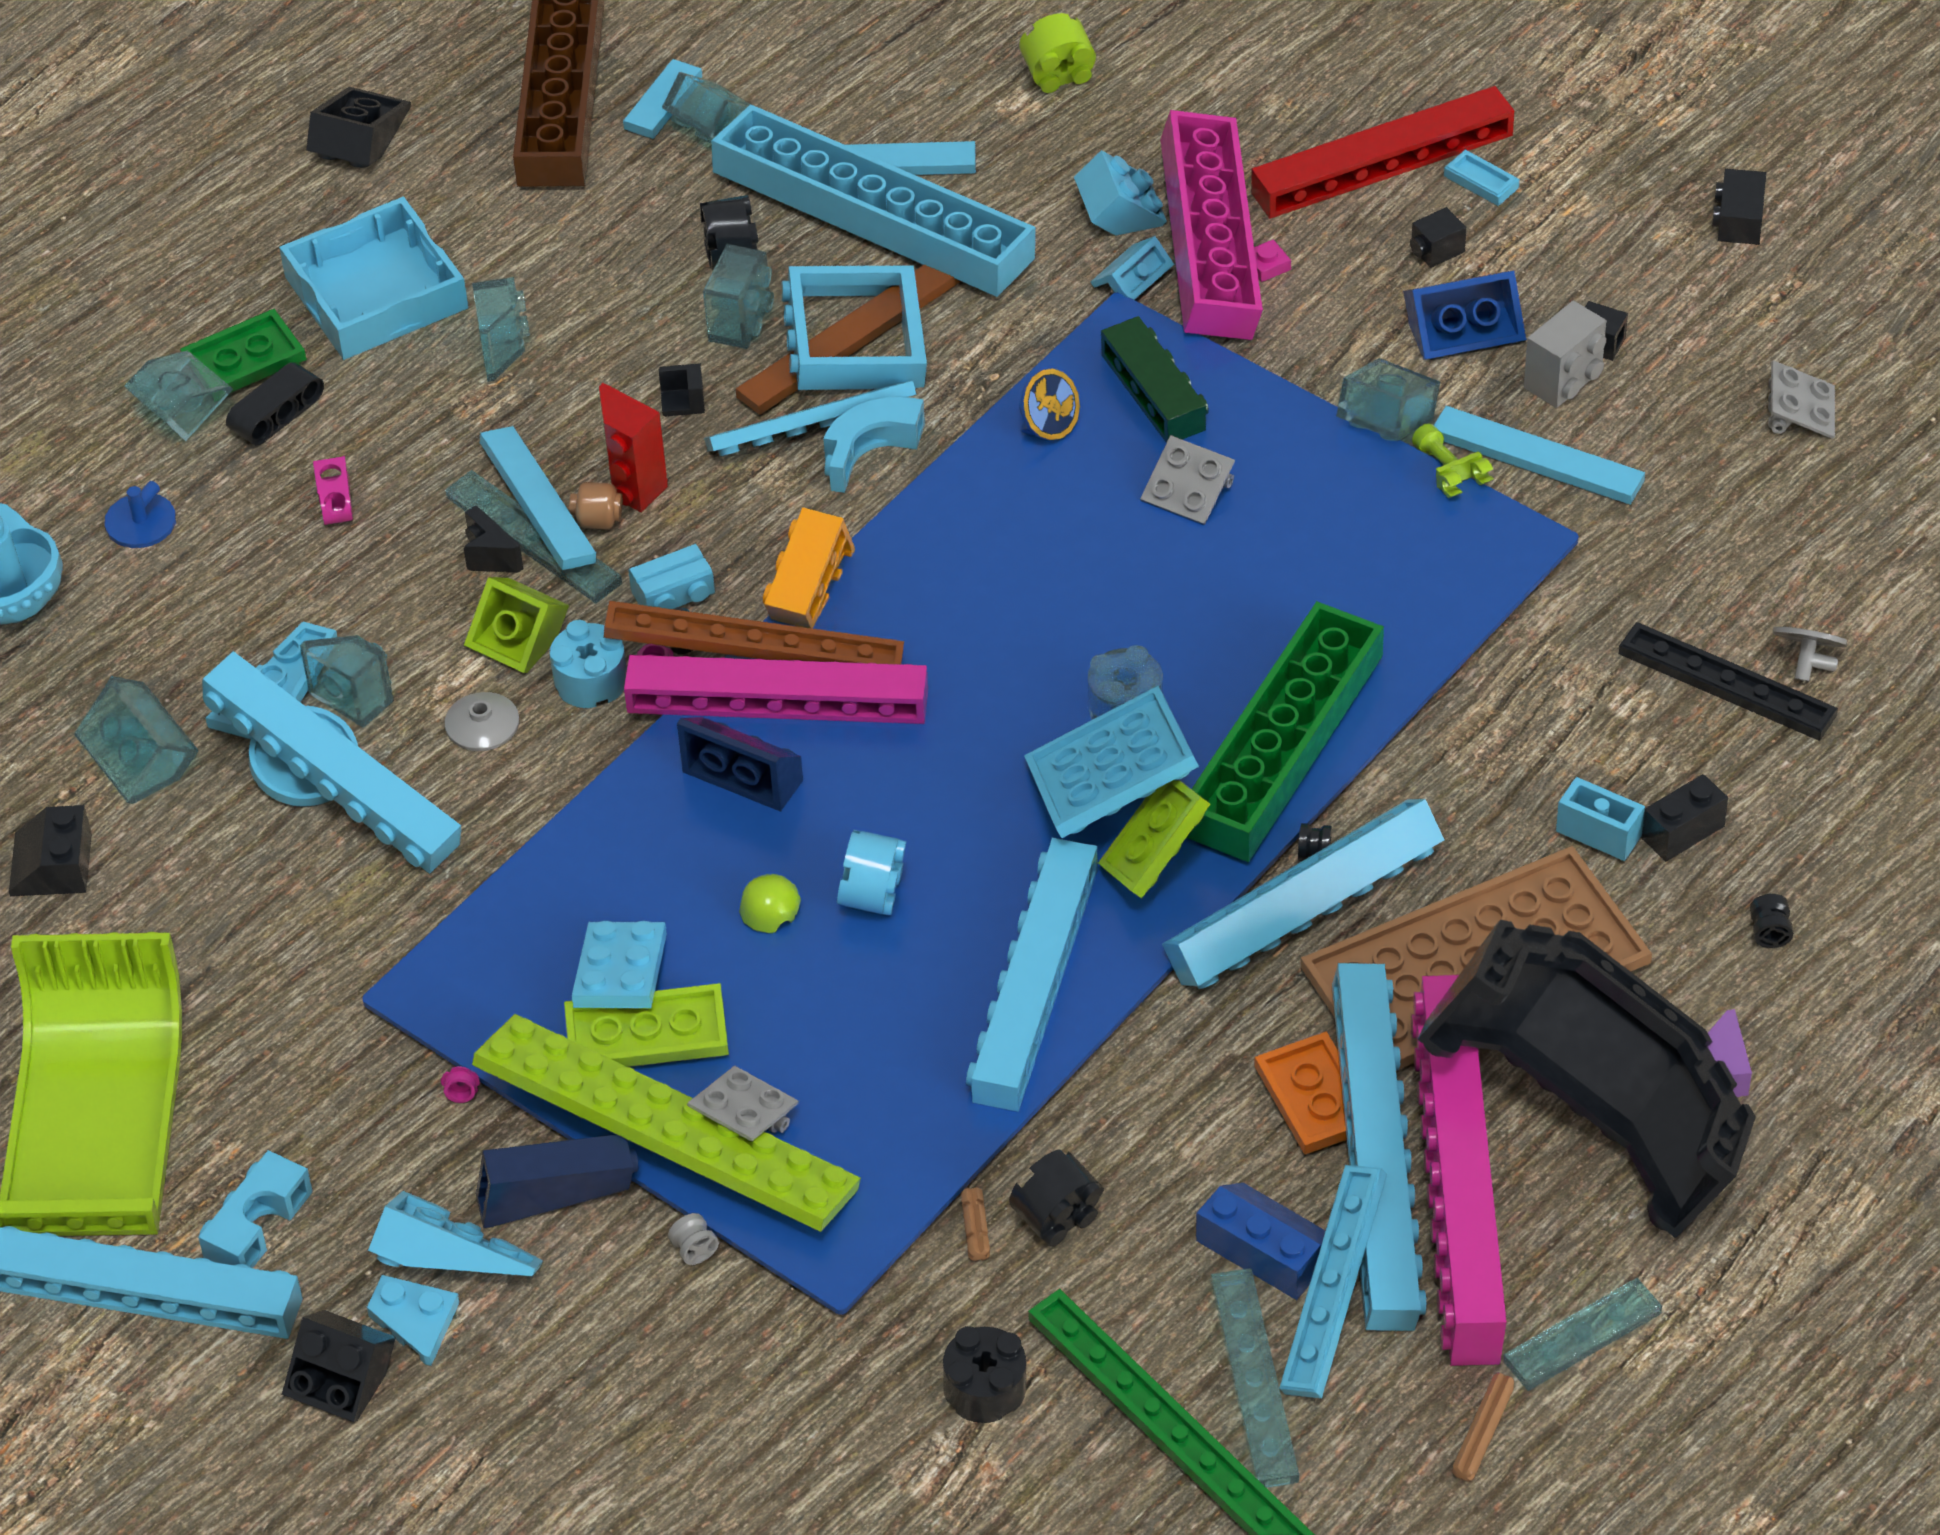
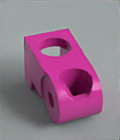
(333, 491)

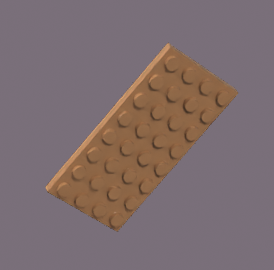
(1446, 934)

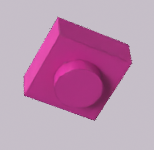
(1271, 260)

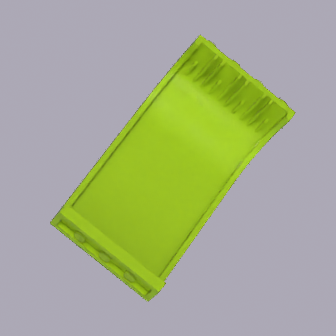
(93, 1083)

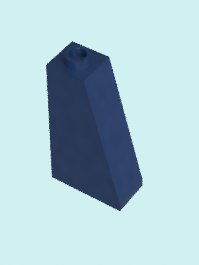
(551, 1176)

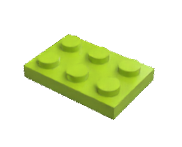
(1153, 836)

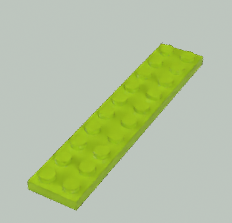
(663, 1123)

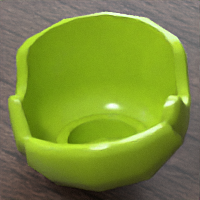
(769, 902)

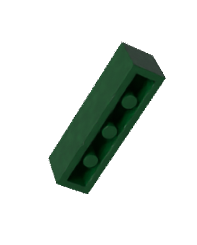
(1154, 379)

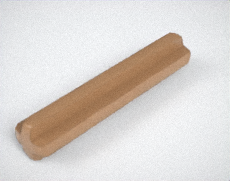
(1483, 1427)

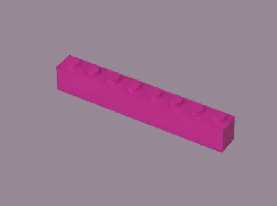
(776, 689)

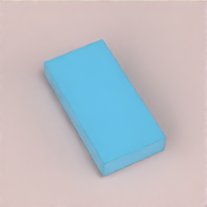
(1481, 177)

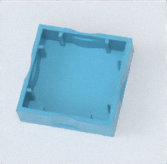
(373, 278)

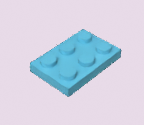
(619, 965)

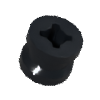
(1313, 840)

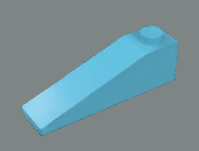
(422, 1236)

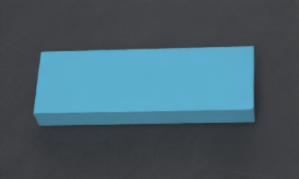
(648, 115)

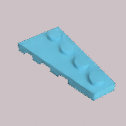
(283, 668)

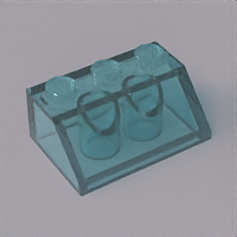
(135, 739)

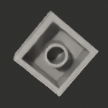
(1565, 354)

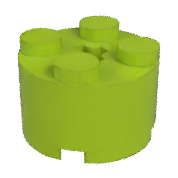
(1058, 52)

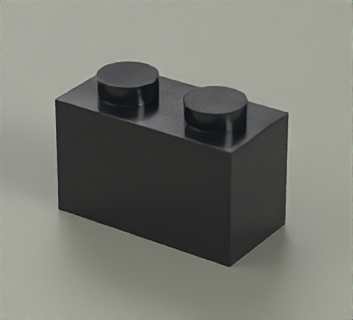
(1741, 206)
(1684, 817)

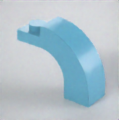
(867, 427)

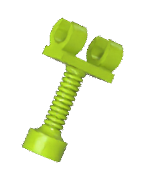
(1454, 470)

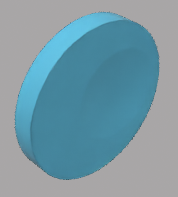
(279, 781)

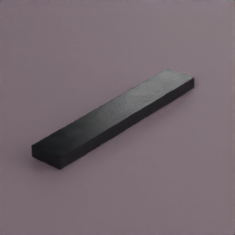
(1728, 681)

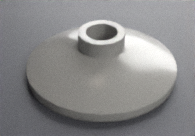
(482, 721)

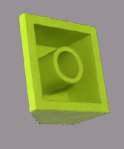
(515, 623)

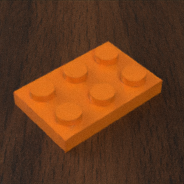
(1307, 1090)

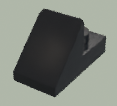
(489, 545)

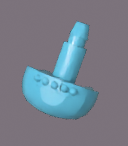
(28, 567)

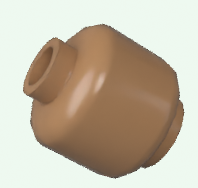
(596, 505)

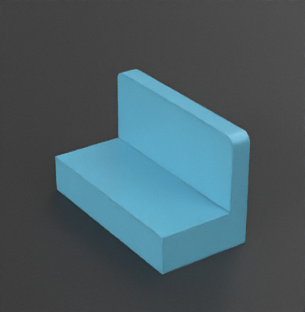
(1135, 268)

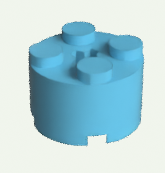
(587, 665)
(871, 872)

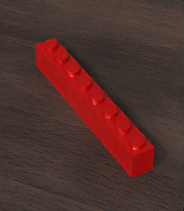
(1382, 152)

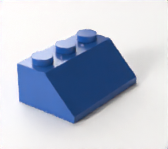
(1465, 314)
(1260, 1236)

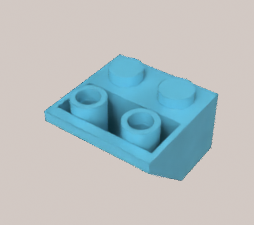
(1119, 195)

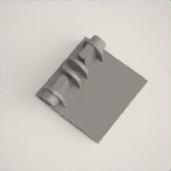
(1800, 400)
(1188, 480)
(744, 1104)

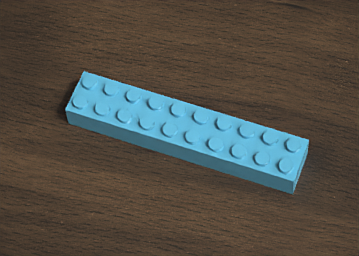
(874, 200)

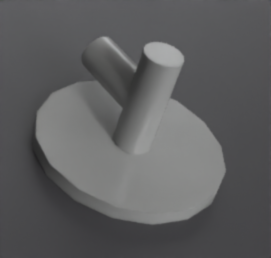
(1807, 655)

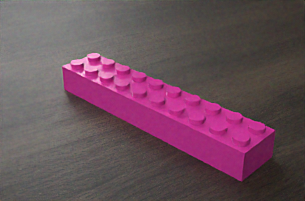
(1459, 1193)

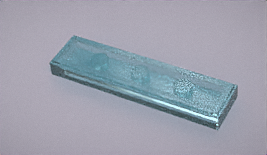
(1582, 1334)

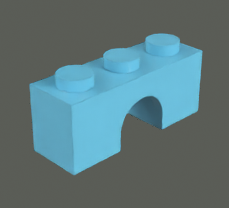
(269, 1188)

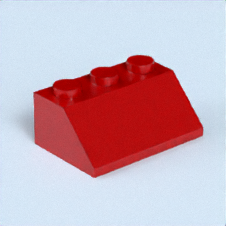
(633, 448)

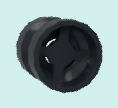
(1771, 927)

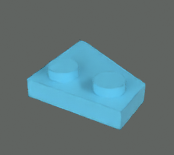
(413, 1314)

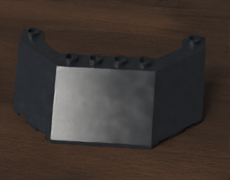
(1608, 1053)

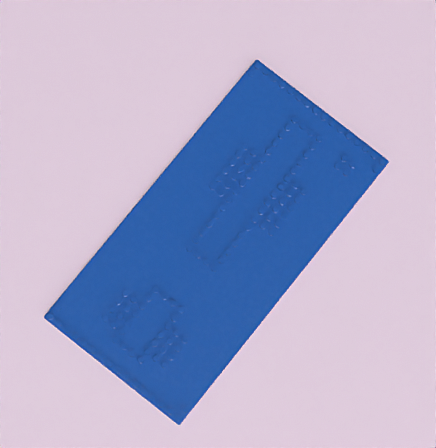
(1005, 583)

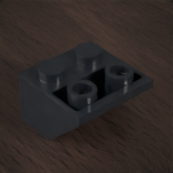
(337, 1364)

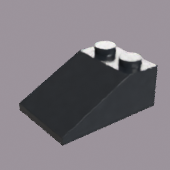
(355, 126)

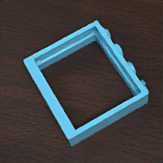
(853, 372)

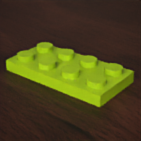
(676, 1028)

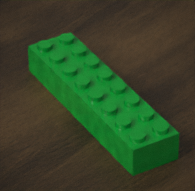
(1285, 728)

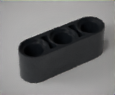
(274, 403)

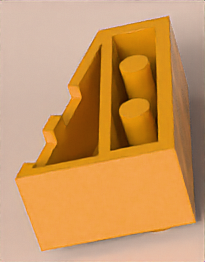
(807, 567)

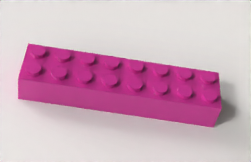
(1210, 225)

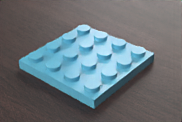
(1110, 762)

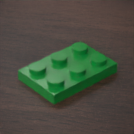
(249, 350)

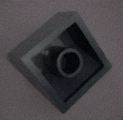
(52, 853)

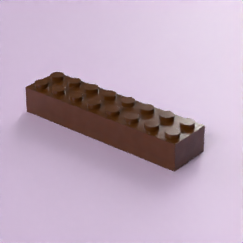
(558, 93)

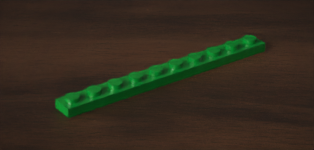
(1163, 1419)

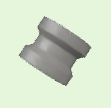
(693, 1238)

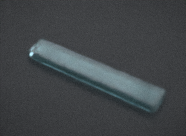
(591, 580)
(1254, 1378)

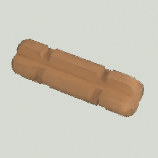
(975, 1224)

